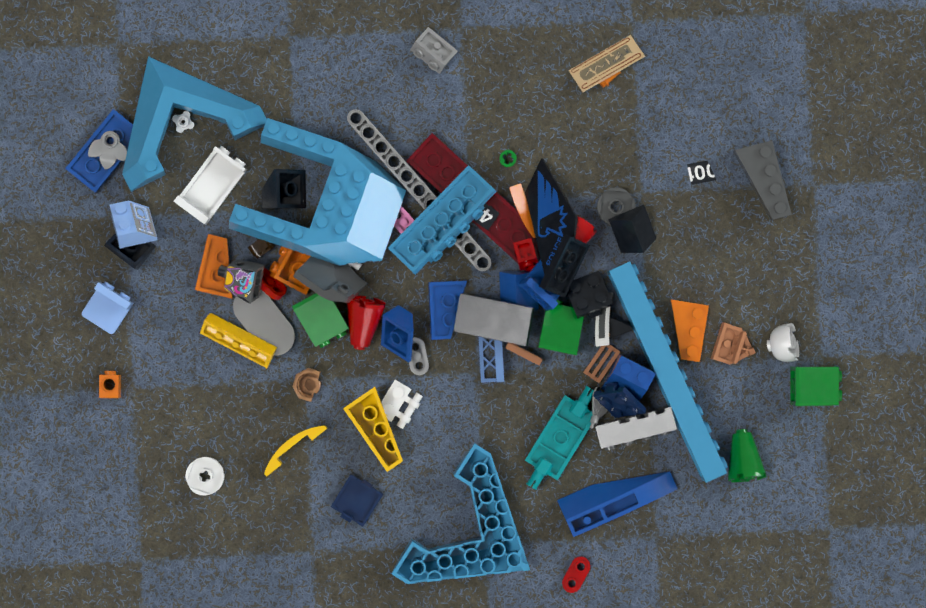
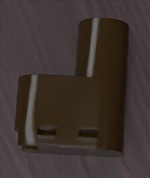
(260, 247)

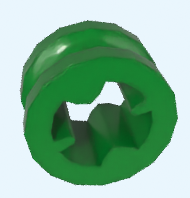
(502, 160)

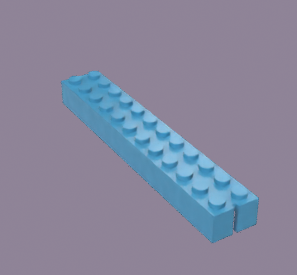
(668, 375)

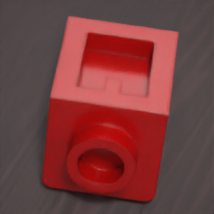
(525, 254)

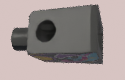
(243, 279)

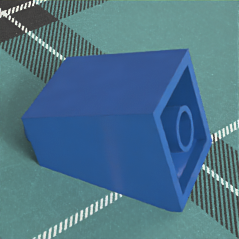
(631, 376)

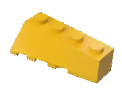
(374, 427)

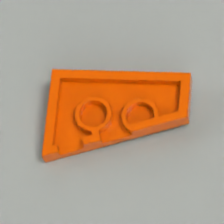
(213, 257)

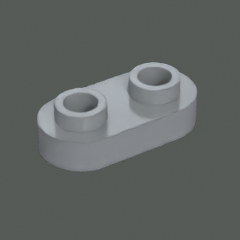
(419, 356)

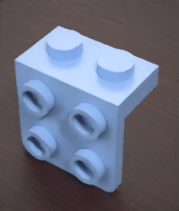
(107, 307)

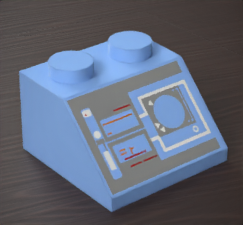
(132, 223)

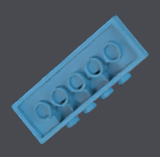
(443, 221)

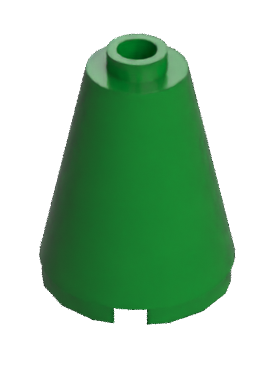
(744, 459)

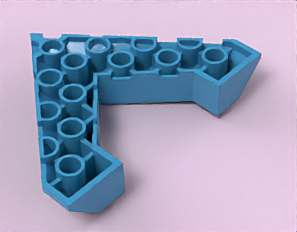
(170, 88)
(496, 549)

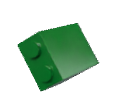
(321, 319)
(561, 330)
(815, 386)

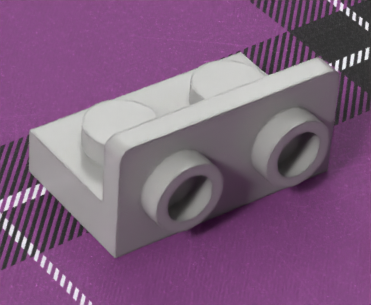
(433, 50)

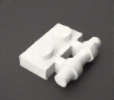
(394, 399)

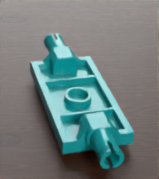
(560, 438)

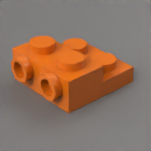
(286, 267)

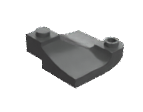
(330, 280)

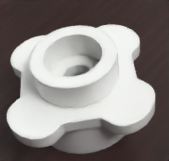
(178, 121)

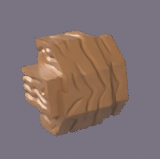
(307, 383)

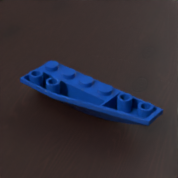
(612, 499)

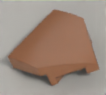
(731, 345)

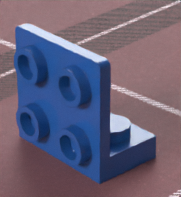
(531, 286)

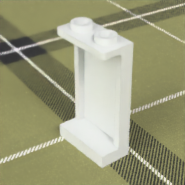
(211, 185)

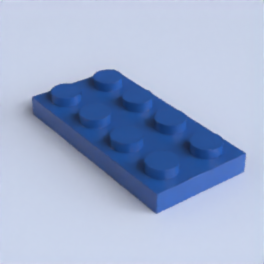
(89, 169)

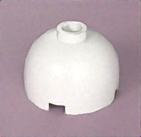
(783, 343)

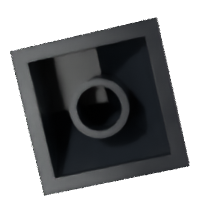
(285, 190)

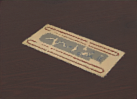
(606, 63)

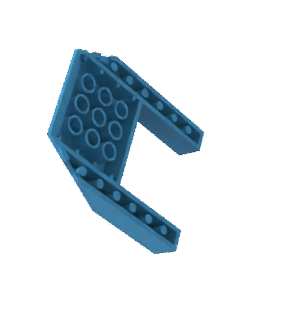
(353, 211)

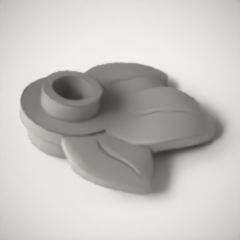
(108, 152)

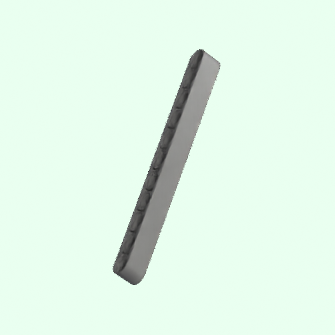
(410, 185)

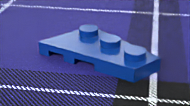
(443, 307)

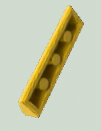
(238, 340)

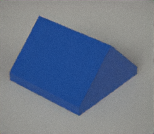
(512, 292)

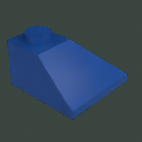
(398, 332)

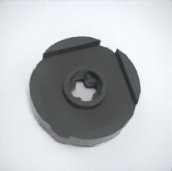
(608, 198)

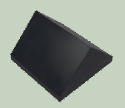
(633, 230)
(132, 255)

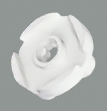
(214, 470)

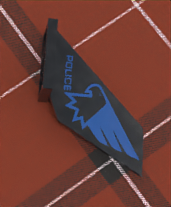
(554, 231)

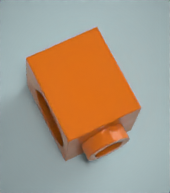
(104, 392)

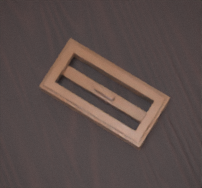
(611, 348)
(524, 353)

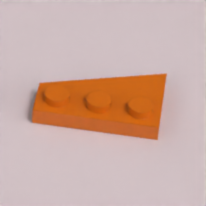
(690, 328)

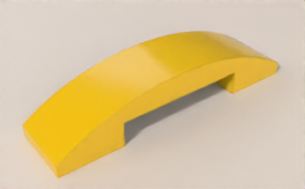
(312, 433)

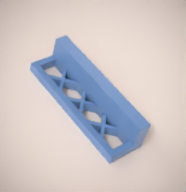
(498, 360)

